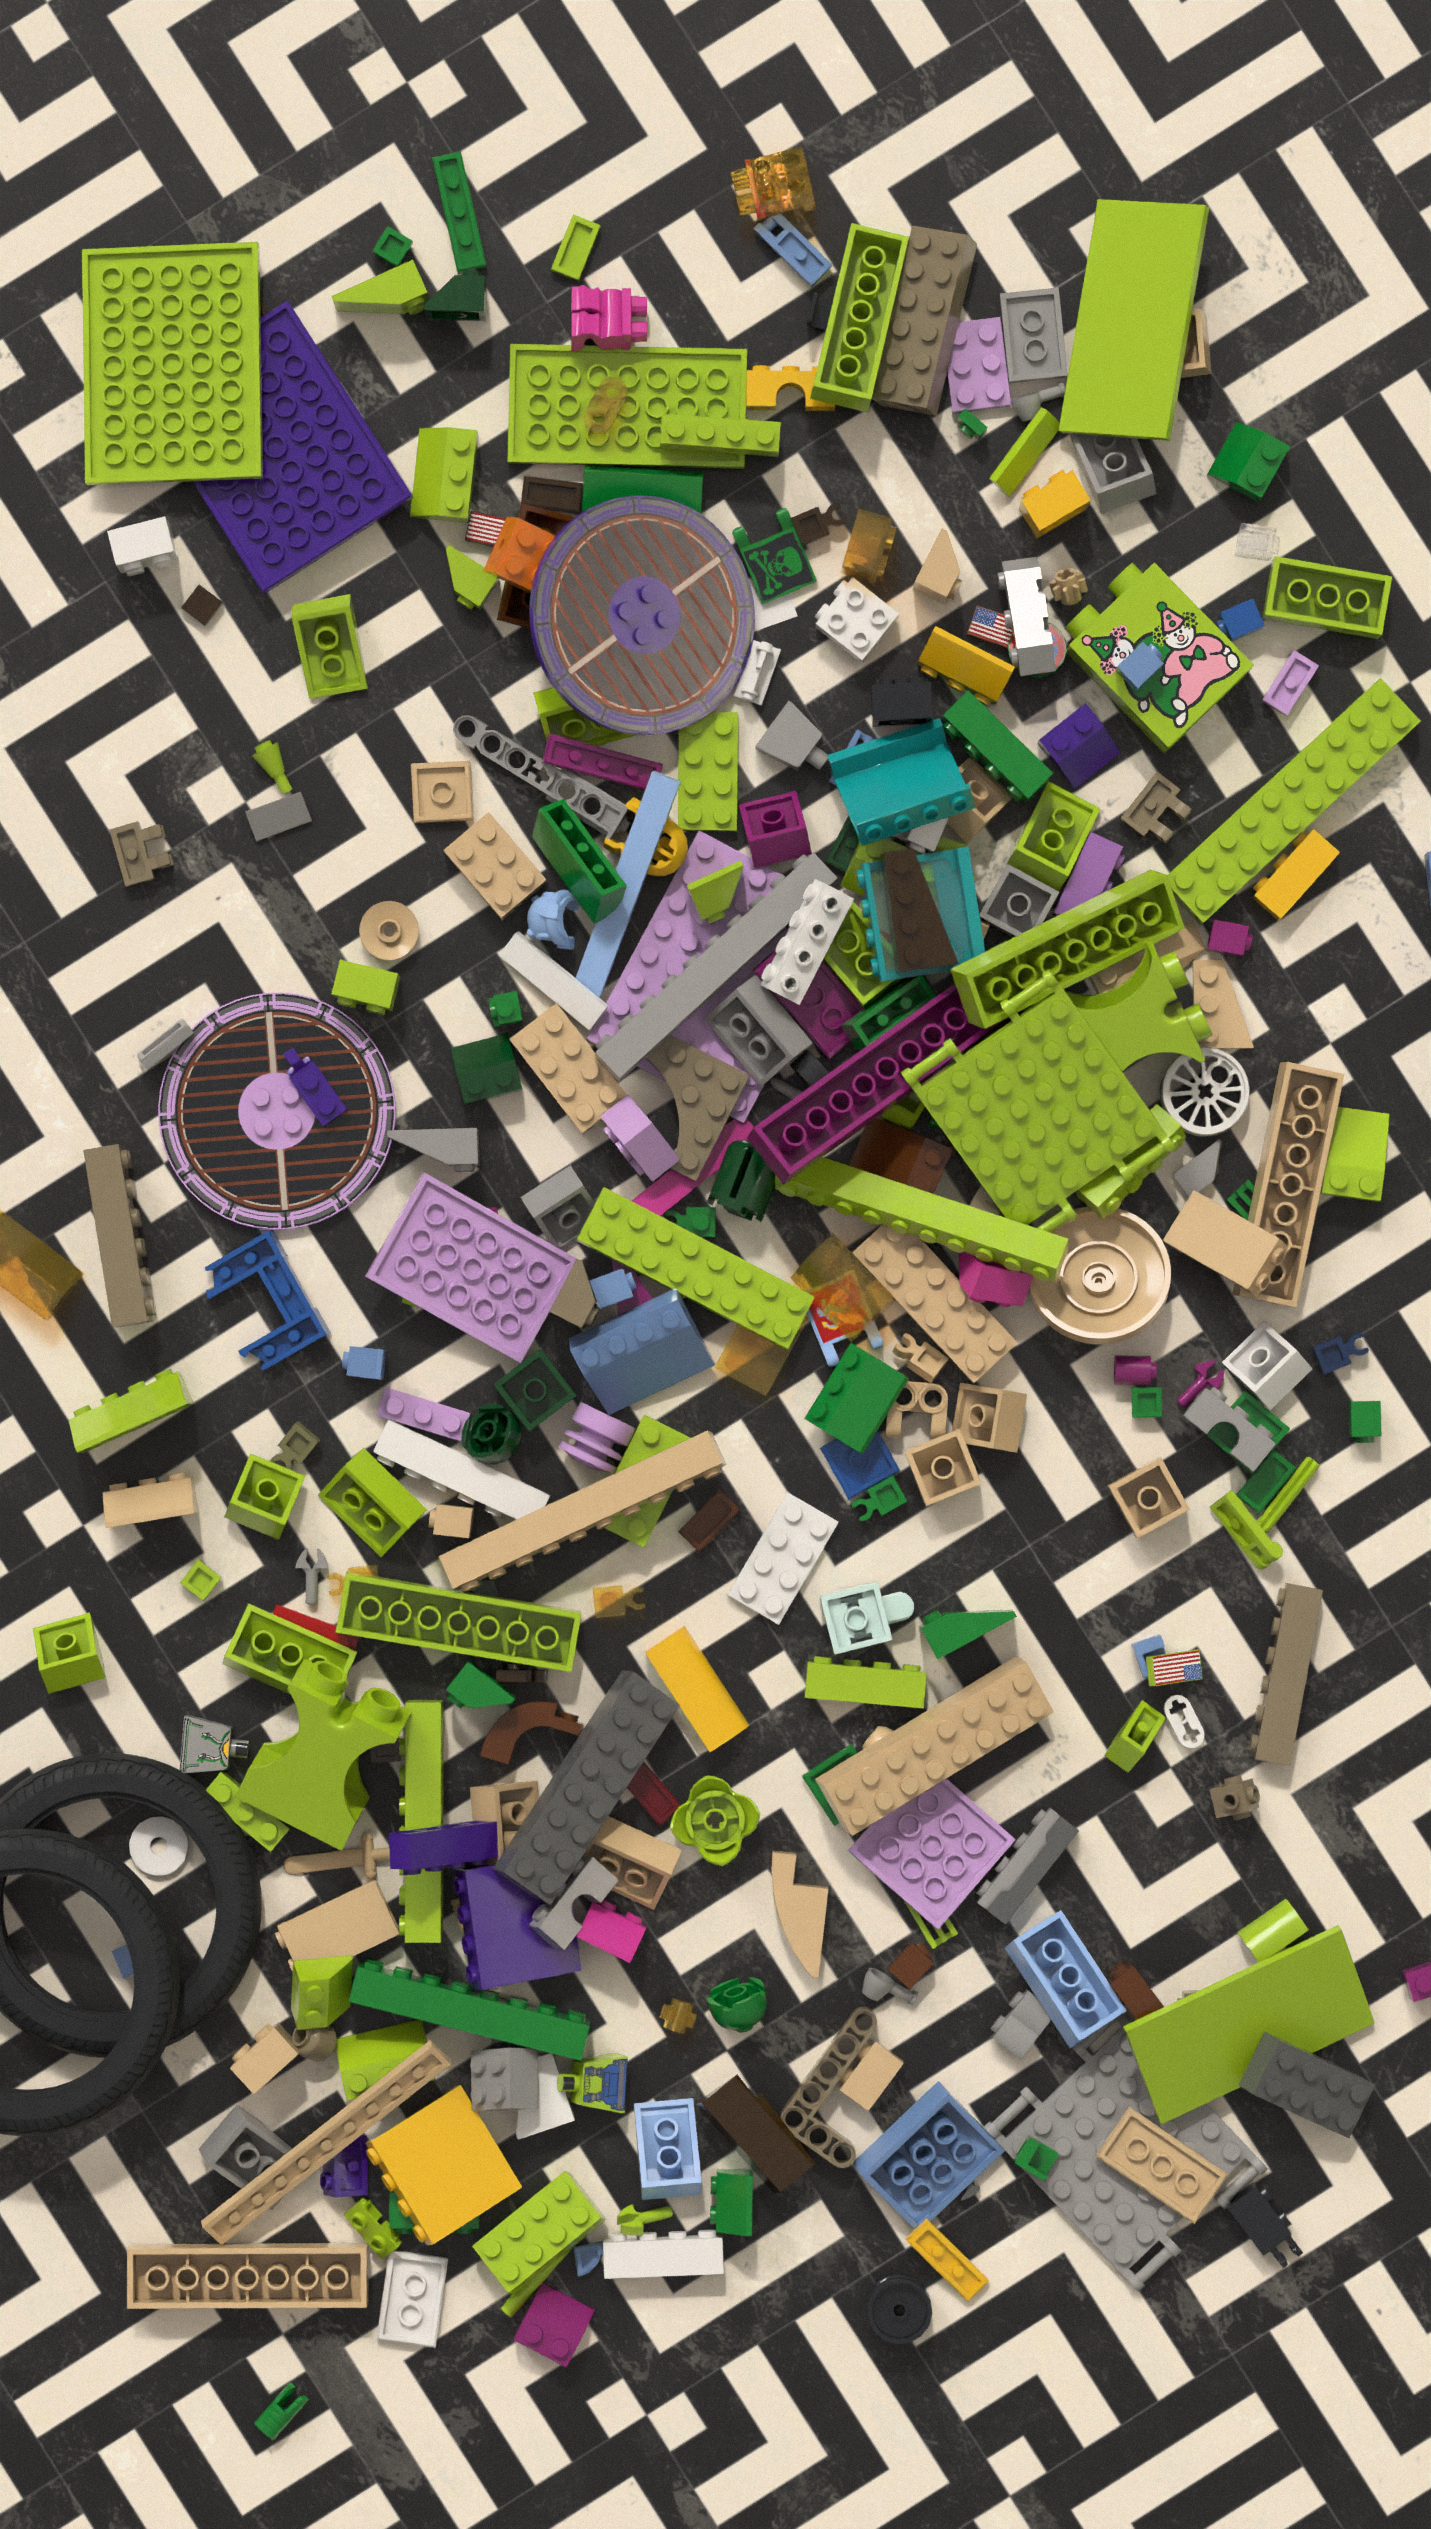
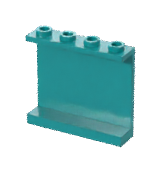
(900, 782)

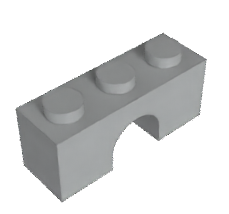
(1251, 1443)
(556, 1921)

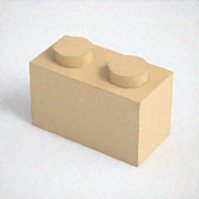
(452, 1520)
(870, 2074)

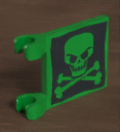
(776, 563)

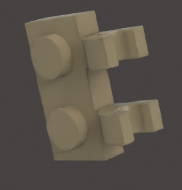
(1151, 804)
(133, 854)

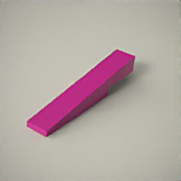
(675, 1186)

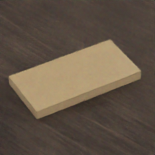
(1161, 2165)

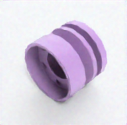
(597, 1438)

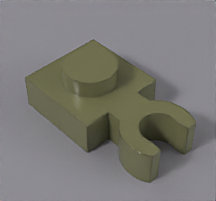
(296, 1445)

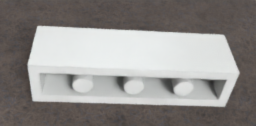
(663, 2255)

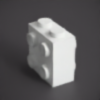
(855, 619)

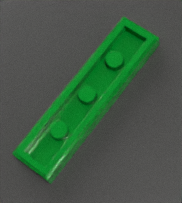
(459, 212)

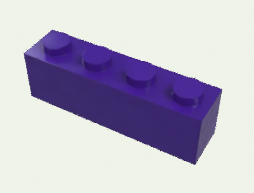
(442, 1846)

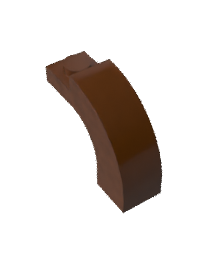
(510, 1726)

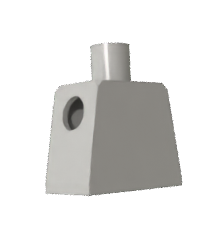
(792, 740)

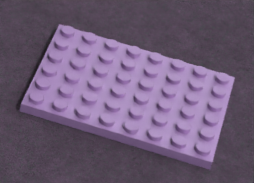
(676, 936)

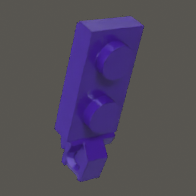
(314, 1088)

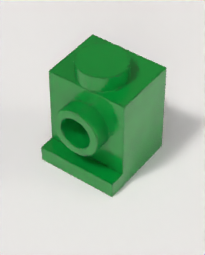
(505, 1009)

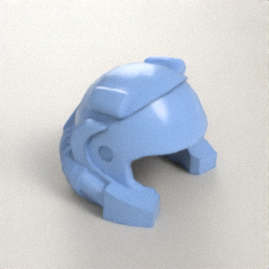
(546, 918)

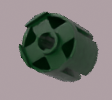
(743, 1182)

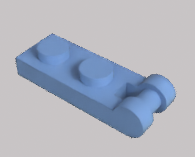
(794, 249)

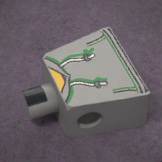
(208, 1746)

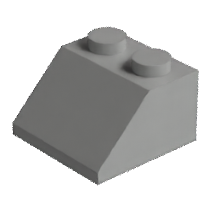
(560, 1207)

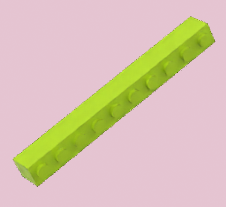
(930, 1217)

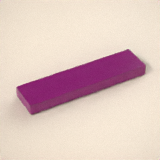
(599, 762)

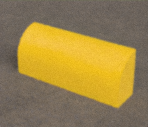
(697, 1688)

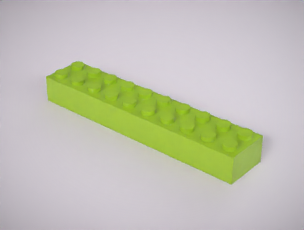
(1291, 801)

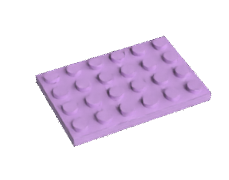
(471, 1267)

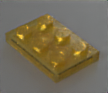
(754, 1359)

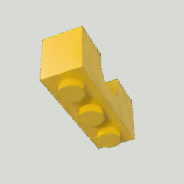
(764, 386)

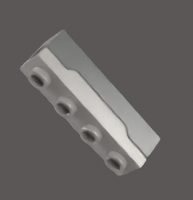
(1027, 1865)

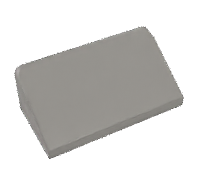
(278, 816)

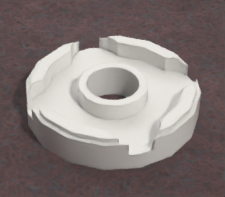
(141, 1846)

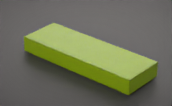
(1025, 451)

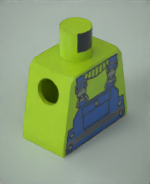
(597, 2082)

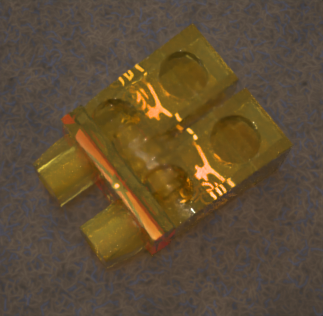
(777, 184)

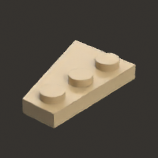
(1219, 1005)

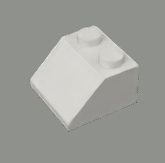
(1267, 1365)

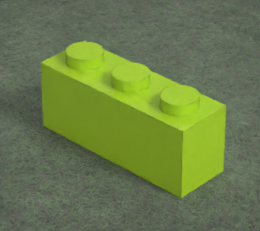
(255, 1822)

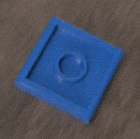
(859, 1471)

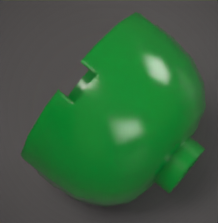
(738, 2005)

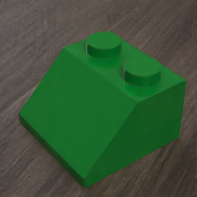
(1248, 461)
(477, 1689)
(733, 2201)

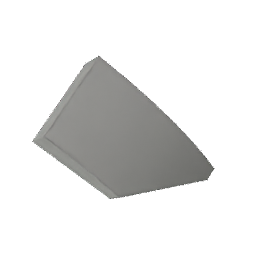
(1200, 1170)

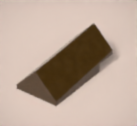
(756, 2133)

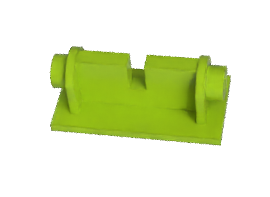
(364, 2218)

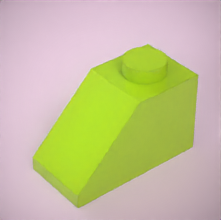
(469, 579)
(1135, 1736)

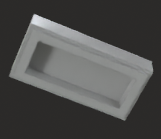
(165, 1043)

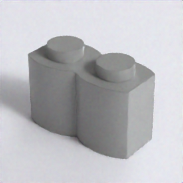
(1021, 2024)

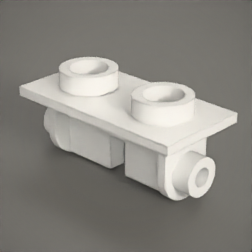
(757, 672)

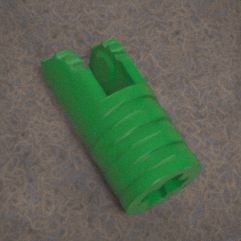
(276, 2416)

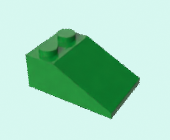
(955, 1629)

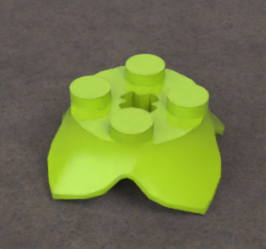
(721, 1843)

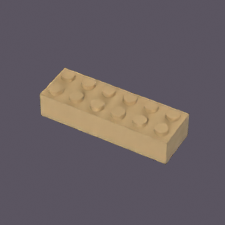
(935, 1300)

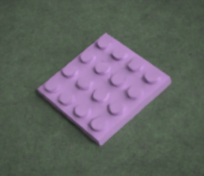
(933, 1850)

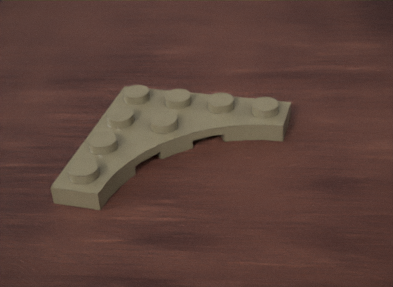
(704, 1098)

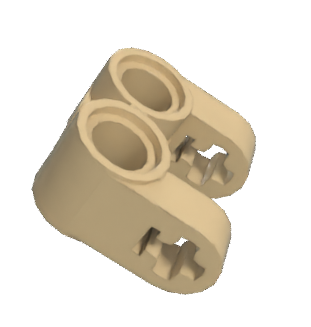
(917, 1404)

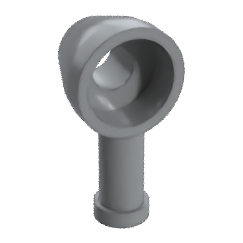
(1029, 404)
(878, 1984)

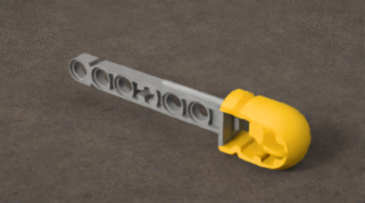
(612, 814)

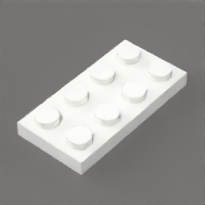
(783, 1558)

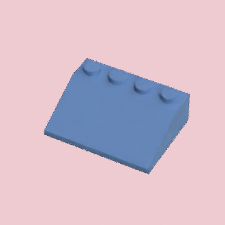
(641, 1351)
(928, 2156)

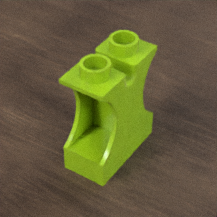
(1136, 1017)
(315, 1773)

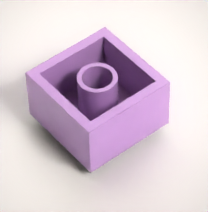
(638, 1139)

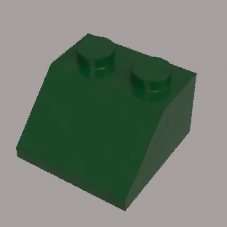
(459, 299)
(486, 1069)

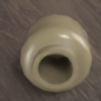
(315, 2043)

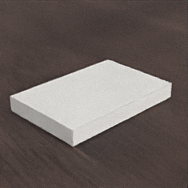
(412, 2298)

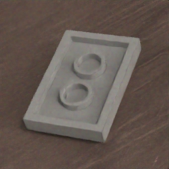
(1033, 335)

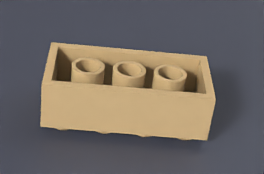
(568, 1068)

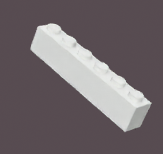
(457, 1471)

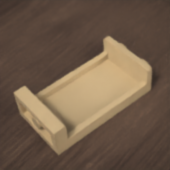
(1226, 1243)
(340, 1926)

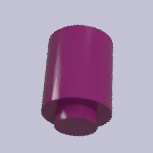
(1134, 1370)

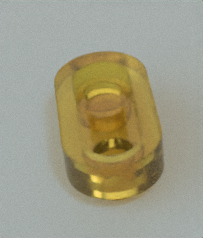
(605, 406)

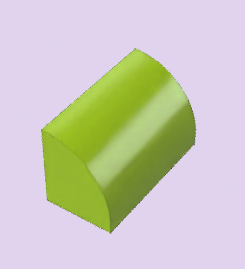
(1273, 1931)

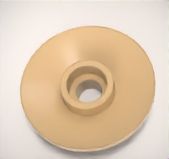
(384, 915)

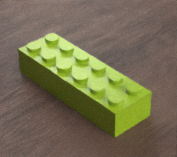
(859, 317)

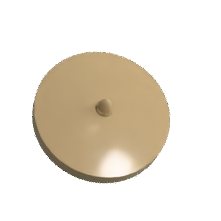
(1109, 1280)

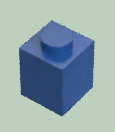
(1240, 620)

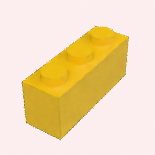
(1294, 873)

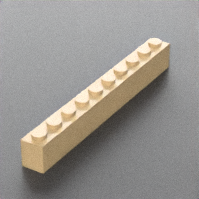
(583, 1510)

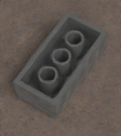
(1306, 2085)

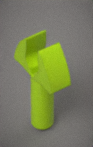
(633, 2221)

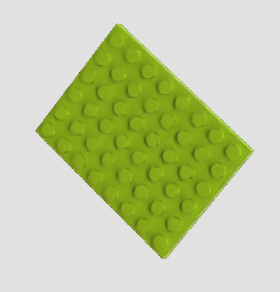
(172, 363)

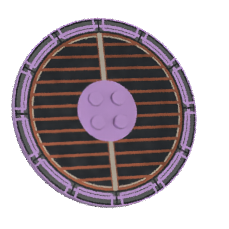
(245, 1131)

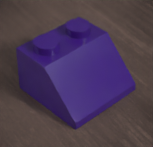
(1079, 746)

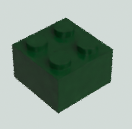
(535, 1390)

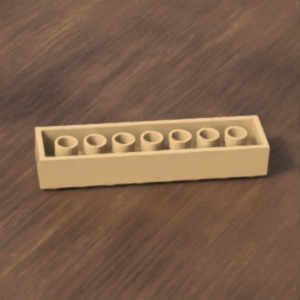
(1293, 1171)
(934, 1745)
(247, 2275)

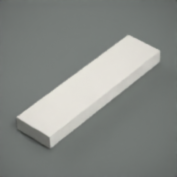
(554, 980)

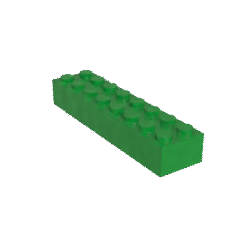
(470, 2010)

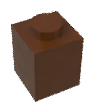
(911, 1963)

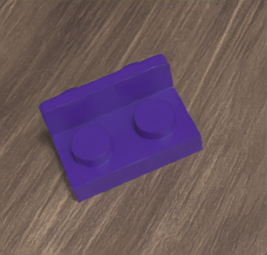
(347, 2171)

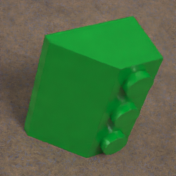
(856, 1398)

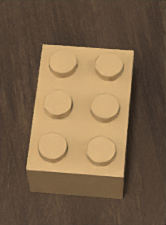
(495, 866)

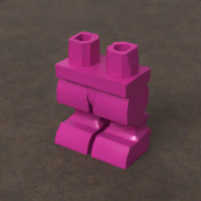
(606, 318)

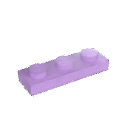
(422, 1414)

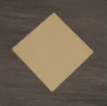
(442, 792)

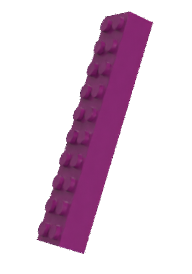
(863, 1086)

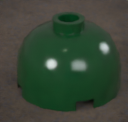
(492, 1434)

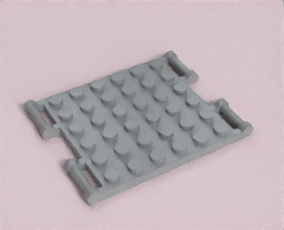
(1093, 2195)

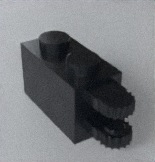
(1262, 2223)

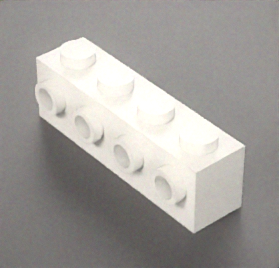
(806, 941)

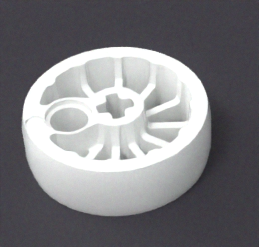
(1232, 1068)

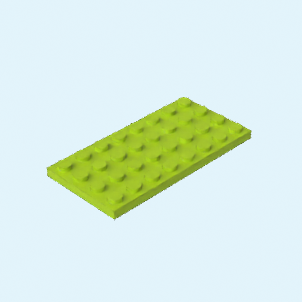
(555, 386)

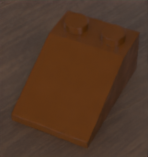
(900, 1156)

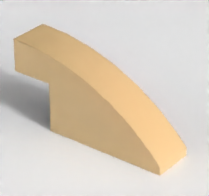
(800, 1911)

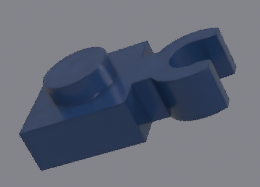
(1335, 1354)

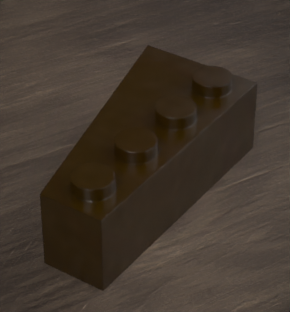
(914, 921)

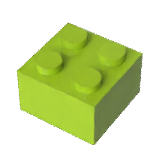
(365, 986)

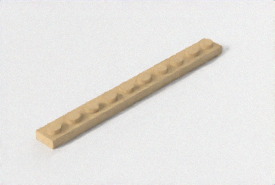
(325, 2142)

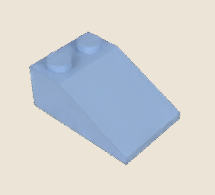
(667, 2149)

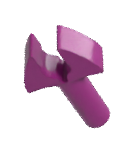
(1200, 1383)

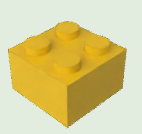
(1053, 503)

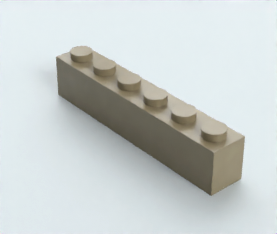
(1287, 1673)

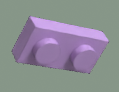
(1290, 683)

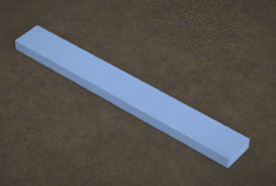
(633, 870)

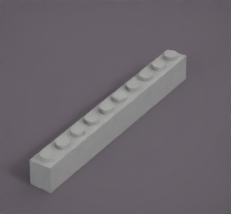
(711, 970)

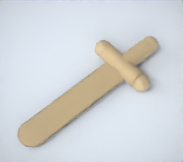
(340, 1859)

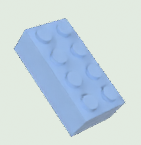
(1065, 1979)

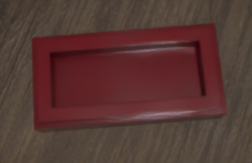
(653, 1794)

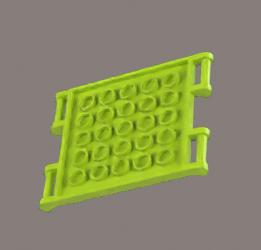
(1038, 1107)

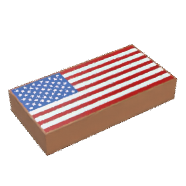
(989, 627)

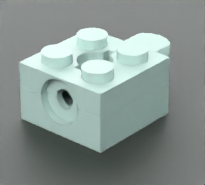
(862, 1616)

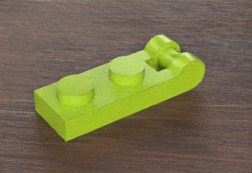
(1246, 1531)

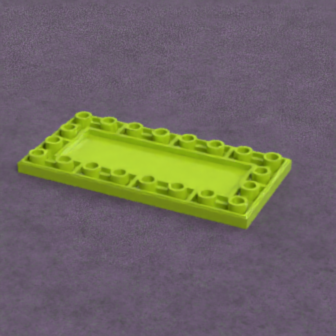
(1133, 319)
(1208, 2038)

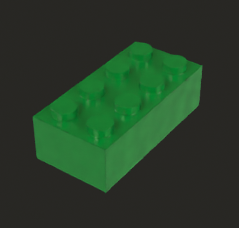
(996, 747)

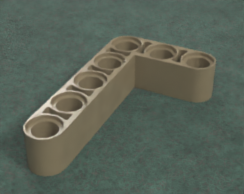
(825, 2086)

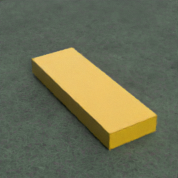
(947, 2259)

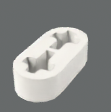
(1177, 1724)

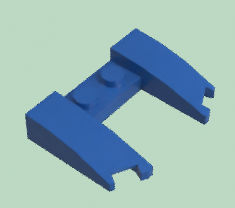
(268, 1258)

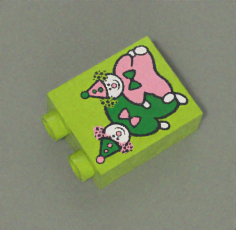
(1196, 654)

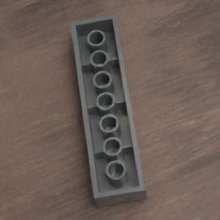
(586, 1787)

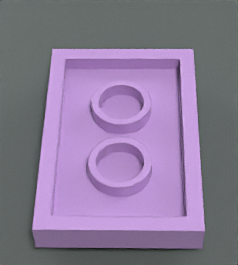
(978, 367)

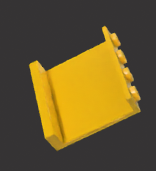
(442, 2166)

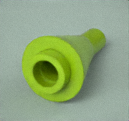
(270, 759)

